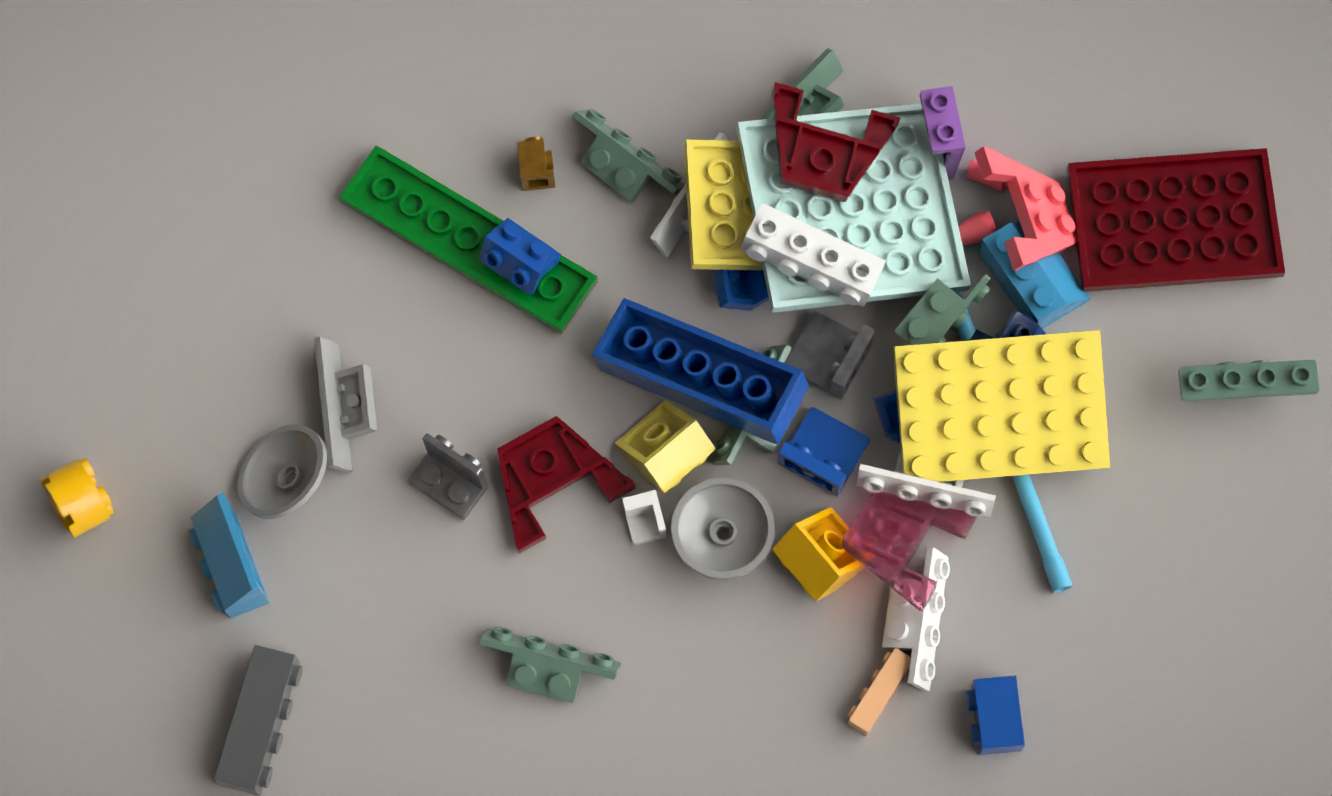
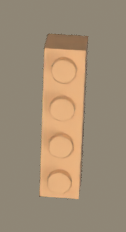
(877, 696)

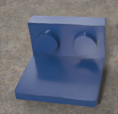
(823, 451)

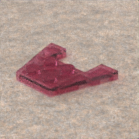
(889, 534)

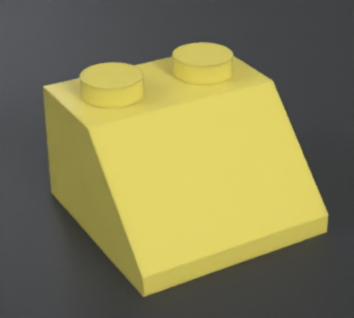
(666, 446)

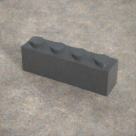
(258, 720)

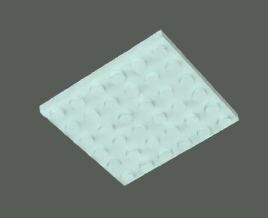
(895, 212)

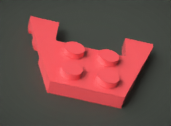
(1039, 207)

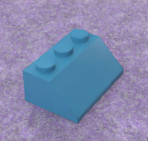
(1043, 288)
(227, 558)

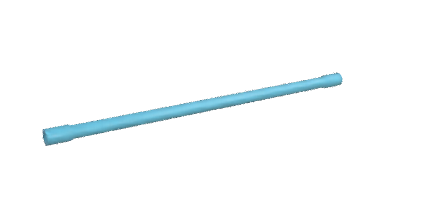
(1052, 561)

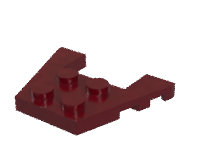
(821, 158)
(543, 465)

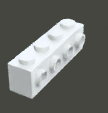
(812, 255)

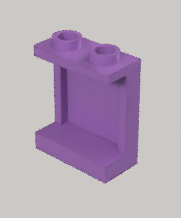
(943, 126)

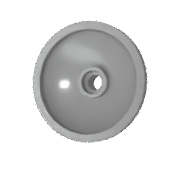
(282, 471)
(723, 506)

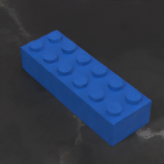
(701, 371)

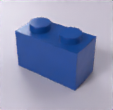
(996, 715)

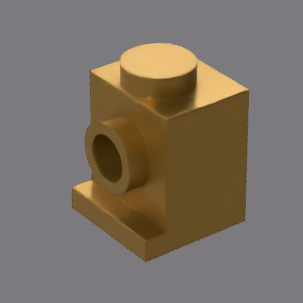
(535, 164)

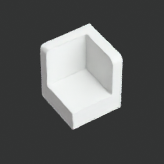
(644, 517)

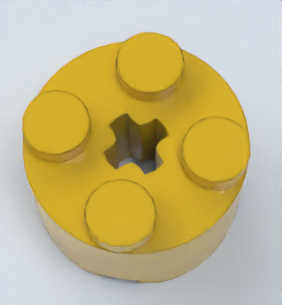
(77, 498)

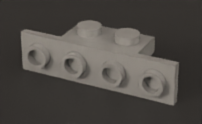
(345, 403)

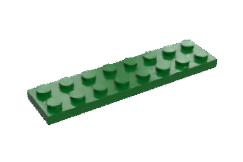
(454, 233)

